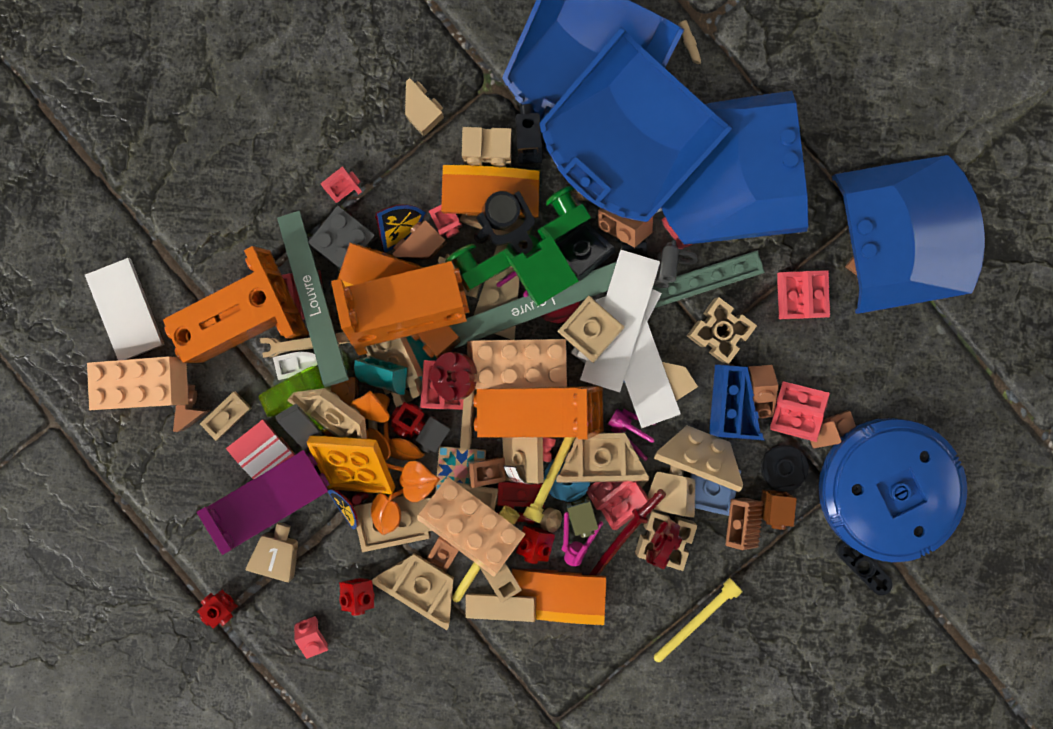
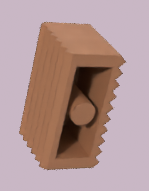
(744, 523)

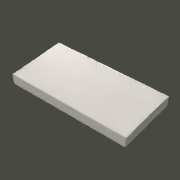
(124, 309)

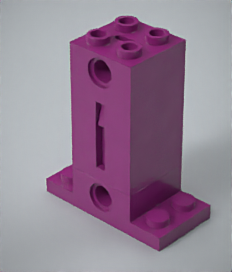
(263, 501)

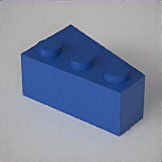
(733, 404)

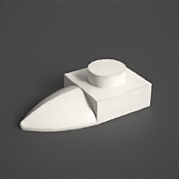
(293, 363)

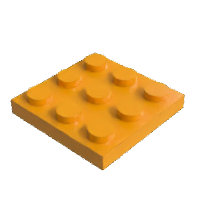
(351, 464)

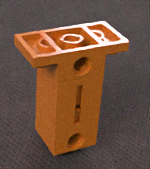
(400, 305)
(236, 313)
(539, 412)

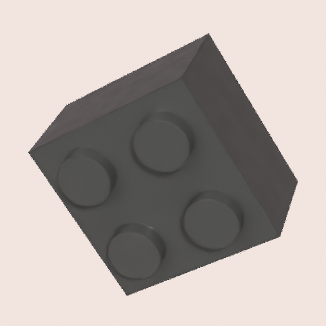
(336, 234)

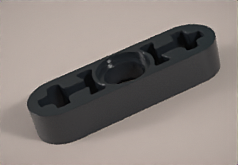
(880, 574)

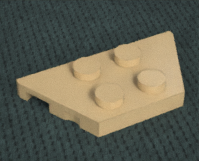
(331, 413)
(702, 456)
(602, 459)
(420, 587)

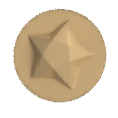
(551, 520)

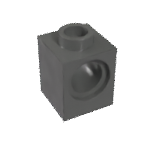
(432, 435)

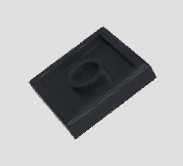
(584, 249)

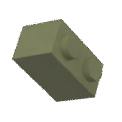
(582, 517)

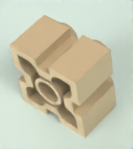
(487, 146)
(736, 329)
(687, 531)

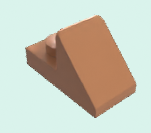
(185, 414)
(833, 429)
(486, 472)
(442, 554)

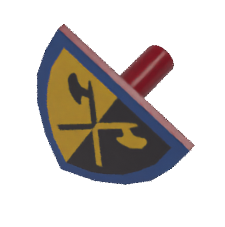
(396, 223)
(347, 506)

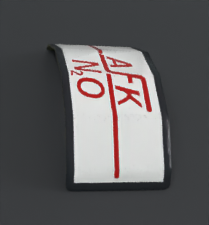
(513, 475)

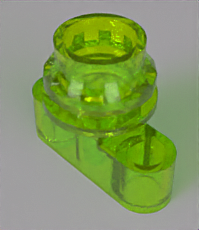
(275, 399)

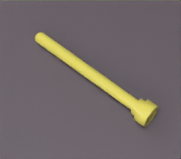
(535, 510)
(510, 515)
(729, 590)

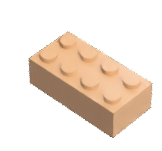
(519, 363)
(137, 383)
(470, 526)

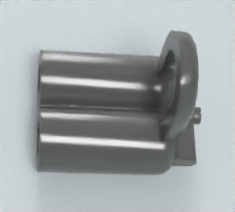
(669, 262)

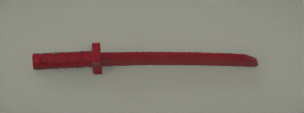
(640, 516)

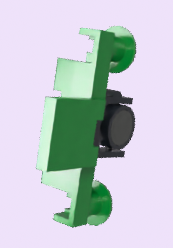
(543, 272)

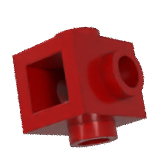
(407, 412)
(535, 544)
(356, 595)
(217, 609)

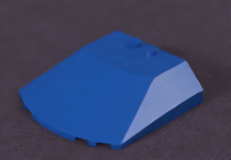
(568, 36)
(629, 131)
(750, 180)
(912, 232)

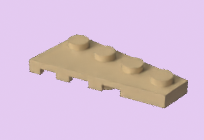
(496, 296)

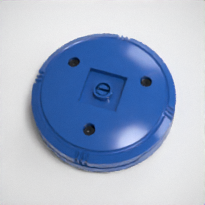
(893, 489)

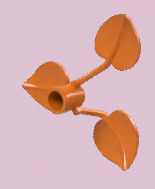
(375, 408)
(416, 484)

